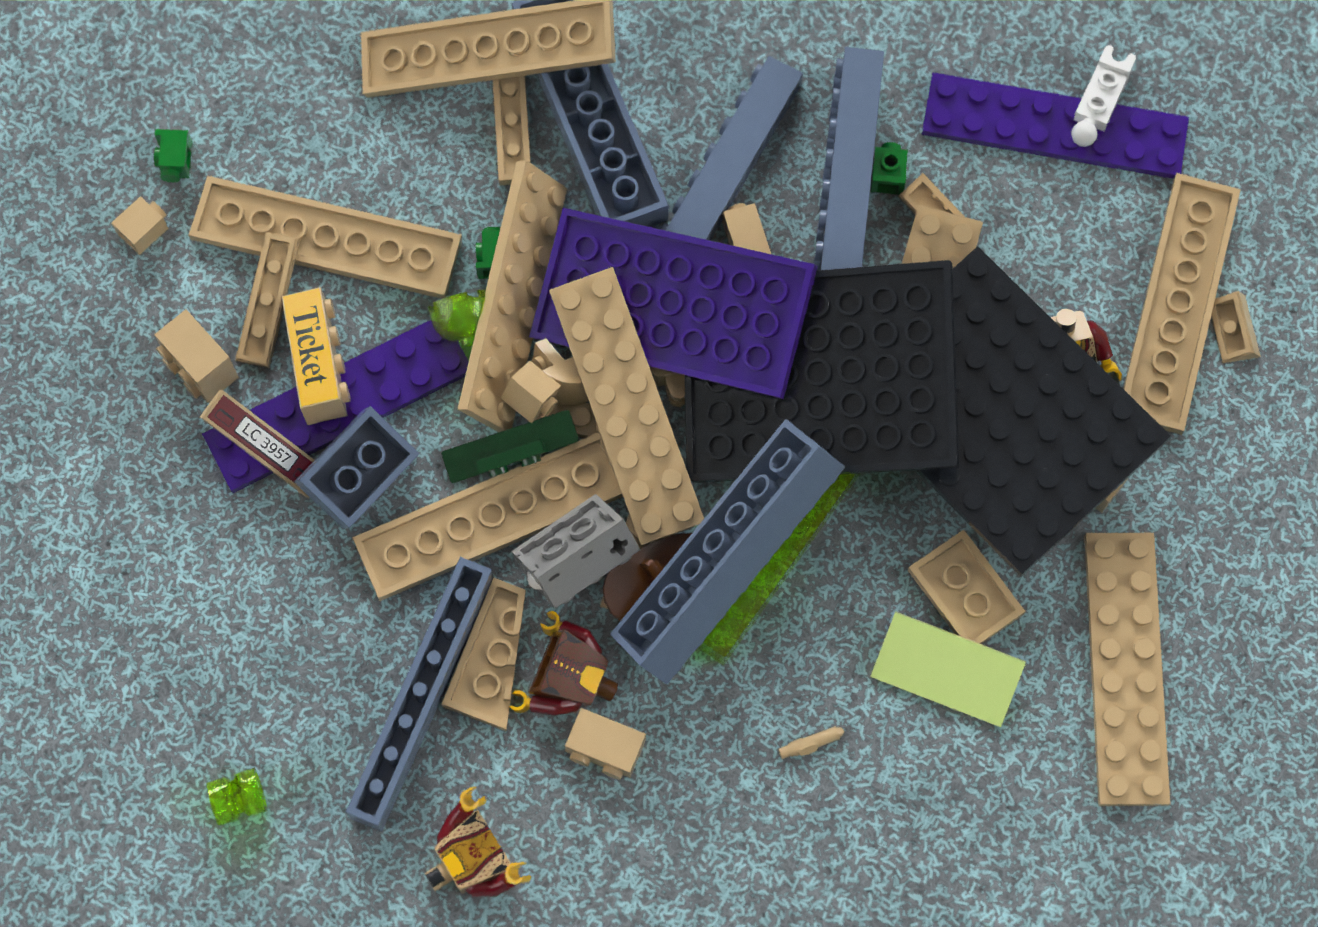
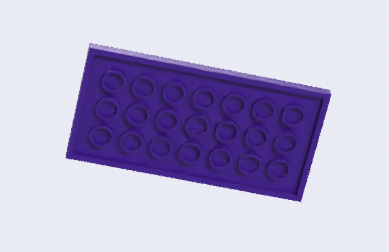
(692, 300)

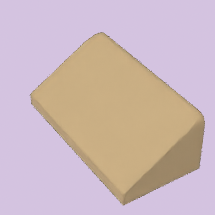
(1234, 328)

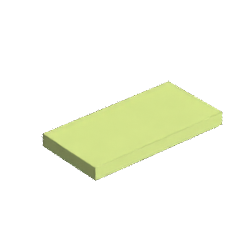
(948, 669)

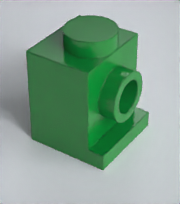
(173, 154)
(885, 178)
(485, 251)

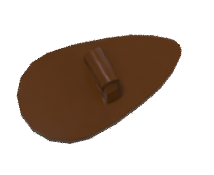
(630, 580)

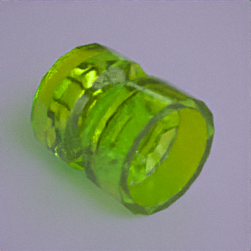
(236, 796)

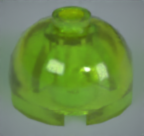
(457, 317)

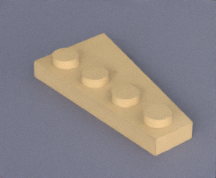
(488, 662)

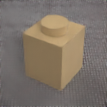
(141, 224)
(531, 392)

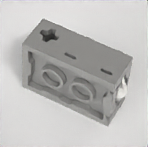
(576, 551)

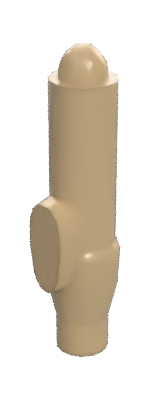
(810, 744)

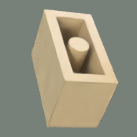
(604, 744)

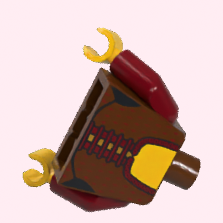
(568, 672)

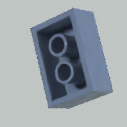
(356, 467)

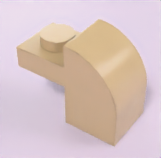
(562, 371)

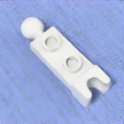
(1101, 97)

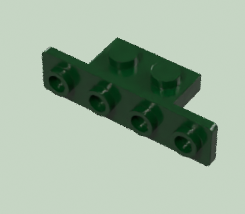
(510, 446)

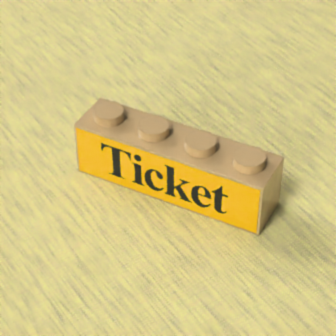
(314, 355)

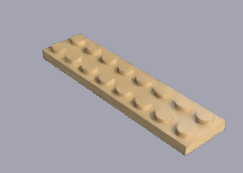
(488, 47)
(329, 236)
(512, 294)
(1180, 299)
(627, 406)
(485, 517)
(1126, 670)

